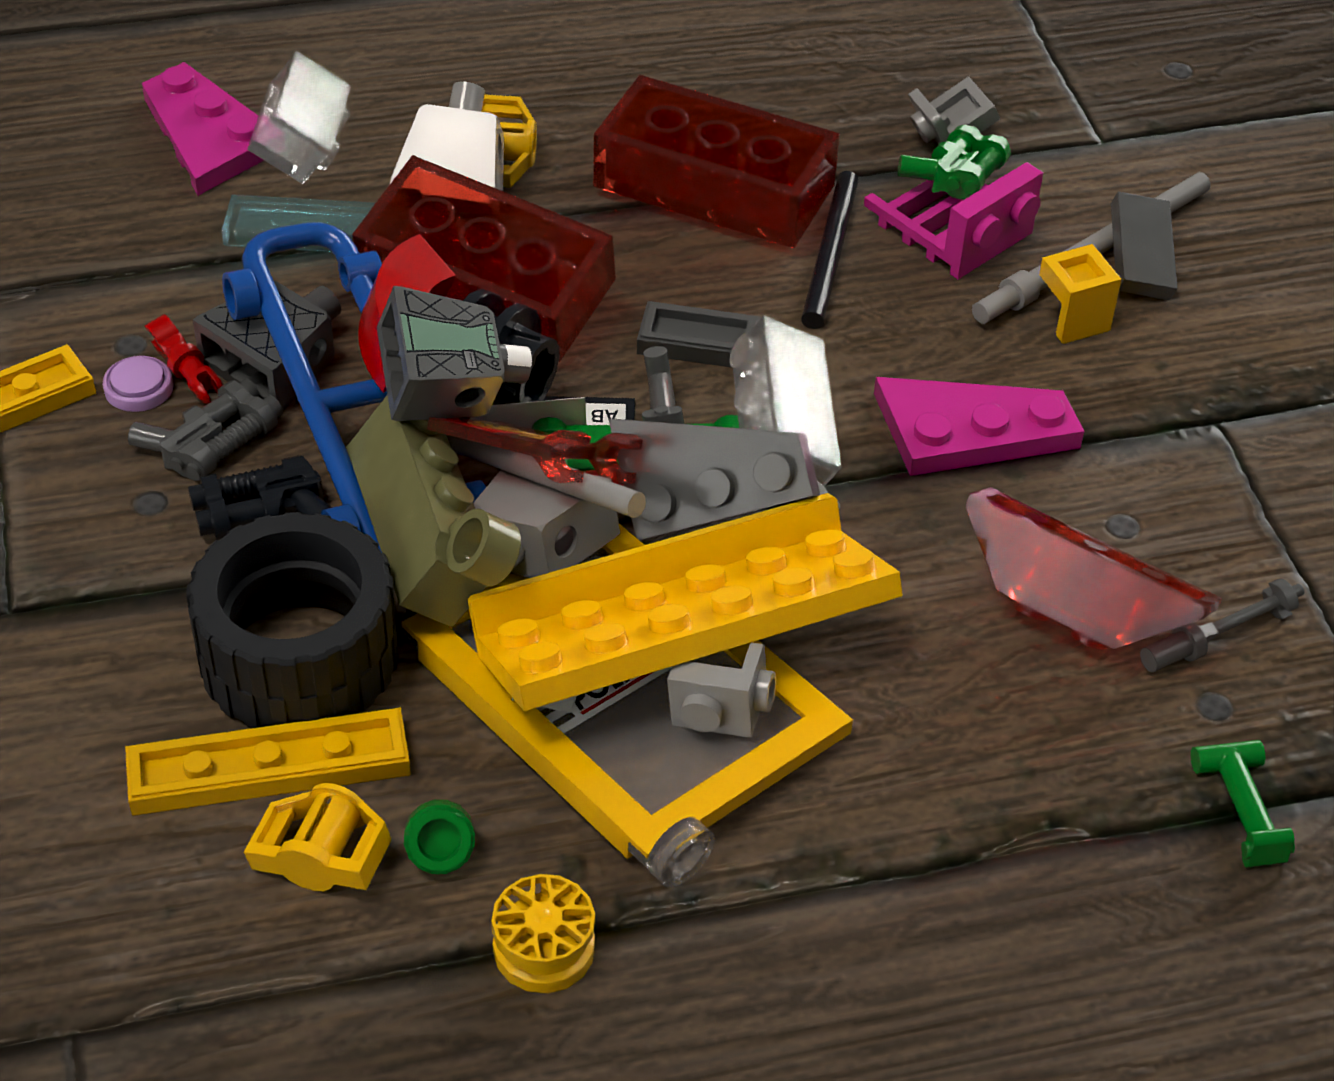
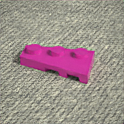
(203, 125)
(973, 424)

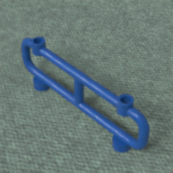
(254, 291)

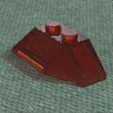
(1078, 578)

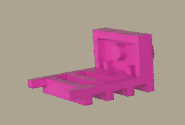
(976, 226)

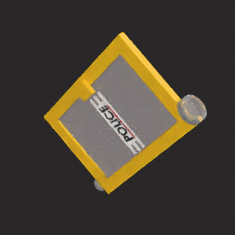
(620, 756)

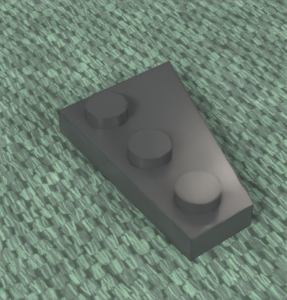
(712, 473)

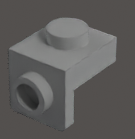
(955, 107)
(722, 697)

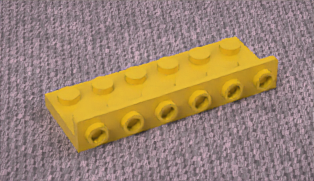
(675, 601)

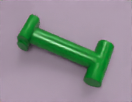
(1263, 842)

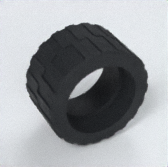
(281, 566)

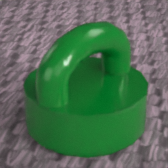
(439, 836)

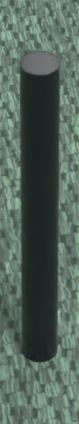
(830, 251)

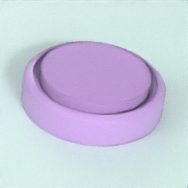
(137, 383)

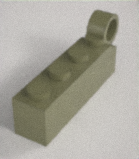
(427, 517)

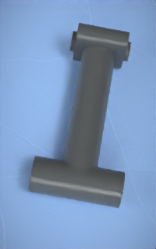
(660, 388)

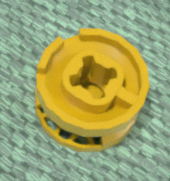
(558, 914)

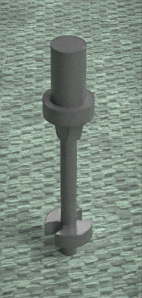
(1191, 640)

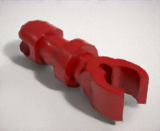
(183, 358)

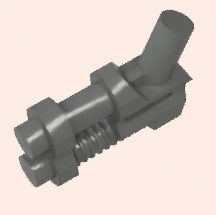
(200, 442)

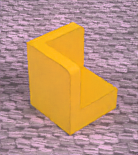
(1085, 288)

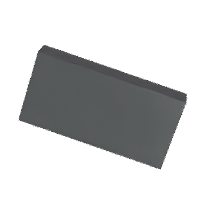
(1144, 245)
(692, 332)

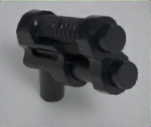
(279, 489)

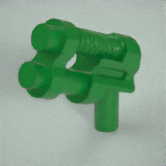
(959, 163)

